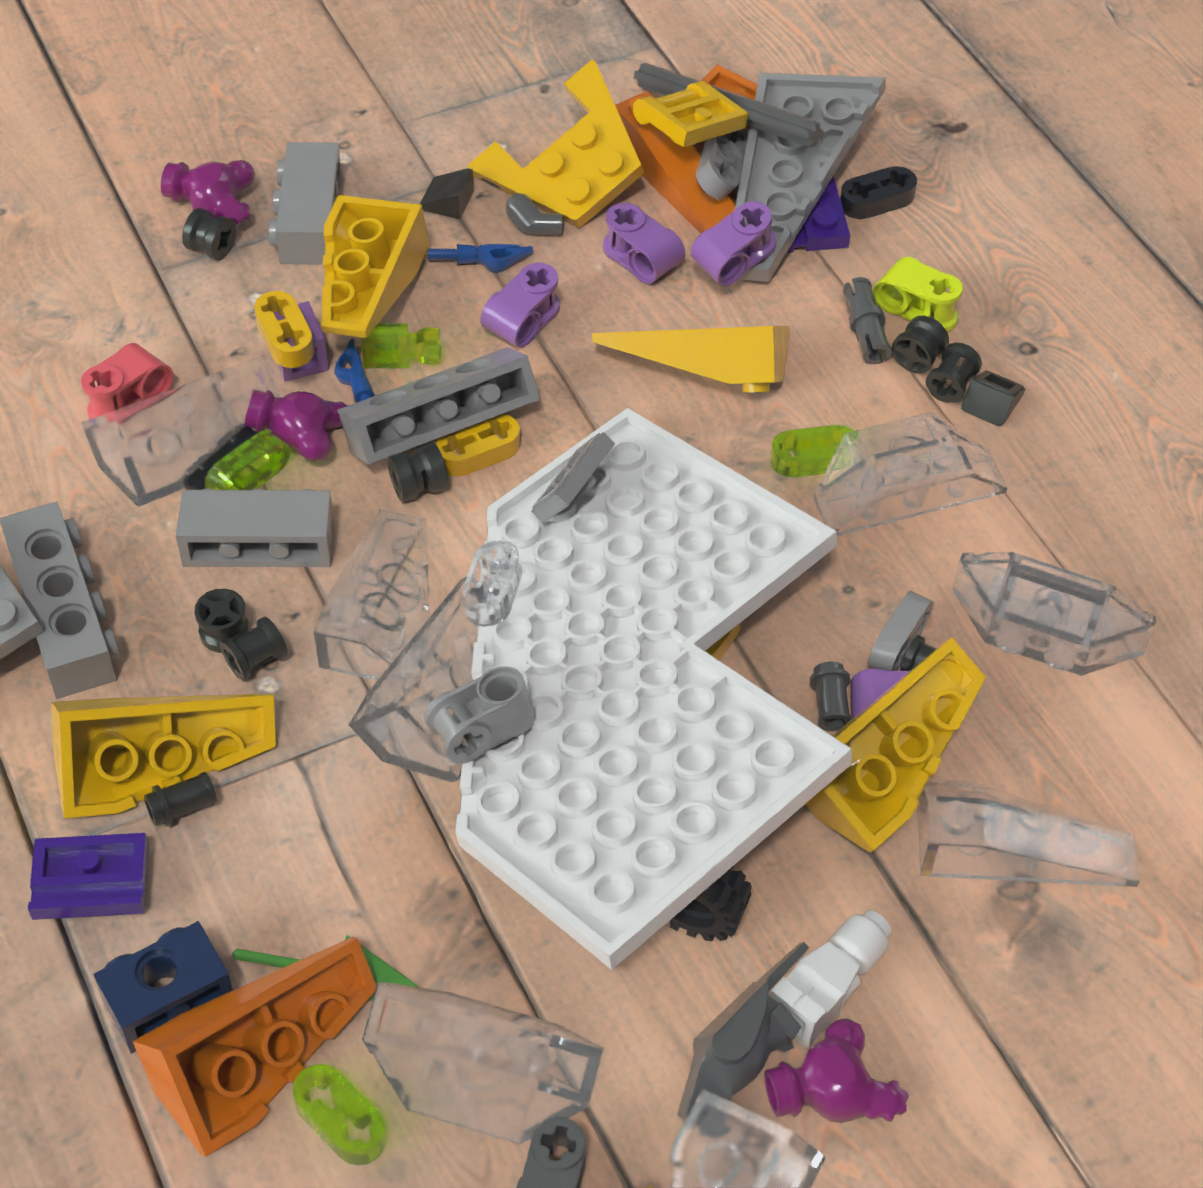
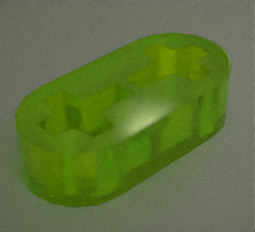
(811, 446)
(250, 464)
(348, 1105)

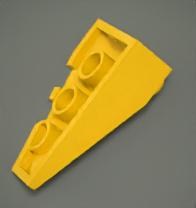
(368, 261)
(724, 354)
(122, 747)
(898, 747)

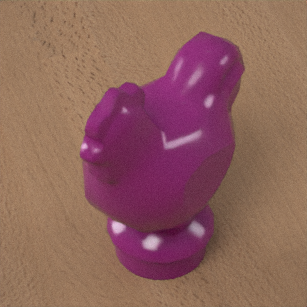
(210, 186)
(296, 419)
(834, 1081)

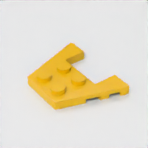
(581, 167)

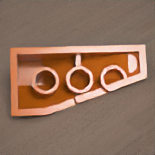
(673, 170)
(237, 1052)

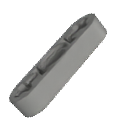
(722, 163)

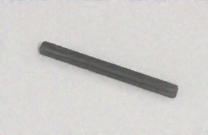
(760, 114)

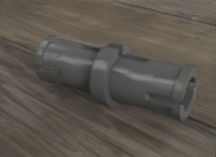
(867, 320)

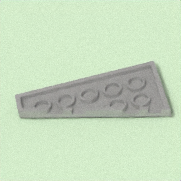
(793, 175)

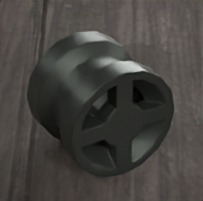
(209, 233)
(920, 344)
(221, 608)

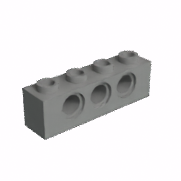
(438, 405)
(57, 594)

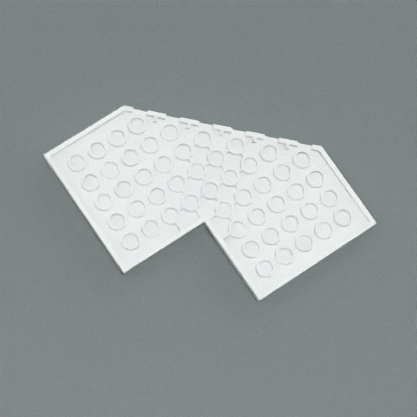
(642, 746)

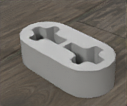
(900, 631)

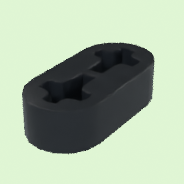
(878, 192)

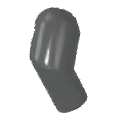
(530, 219)

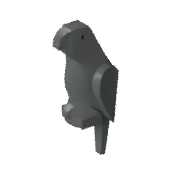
(741, 1039)

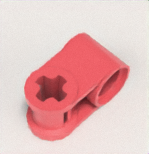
(125, 379)

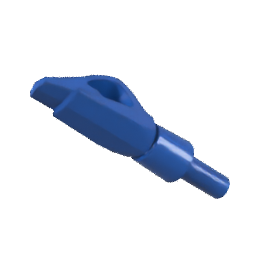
(492, 256)
(355, 375)

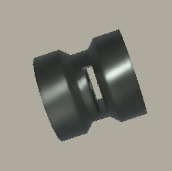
(417, 472)

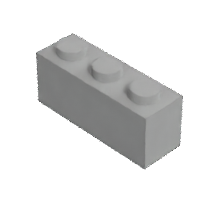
(308, 191)
(255, 528)

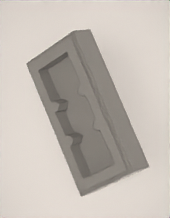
(574, 478)

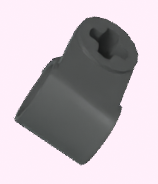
(548, 1173)

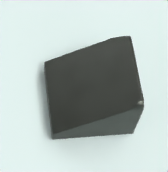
(449, 193)
(992, 397)

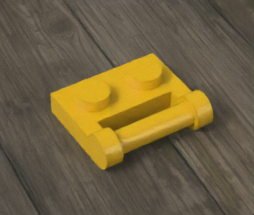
(691, 114)

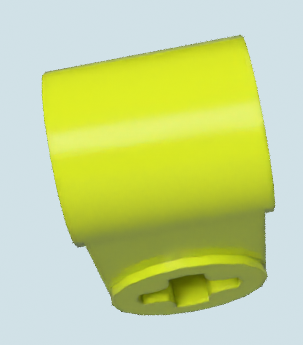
(919, 290)

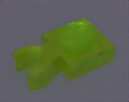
(393, 346)

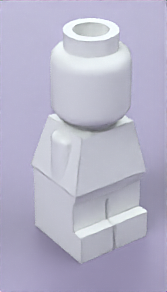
(829, 975)

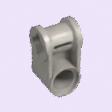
(484, 714)

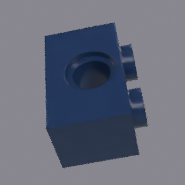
(177, 954)

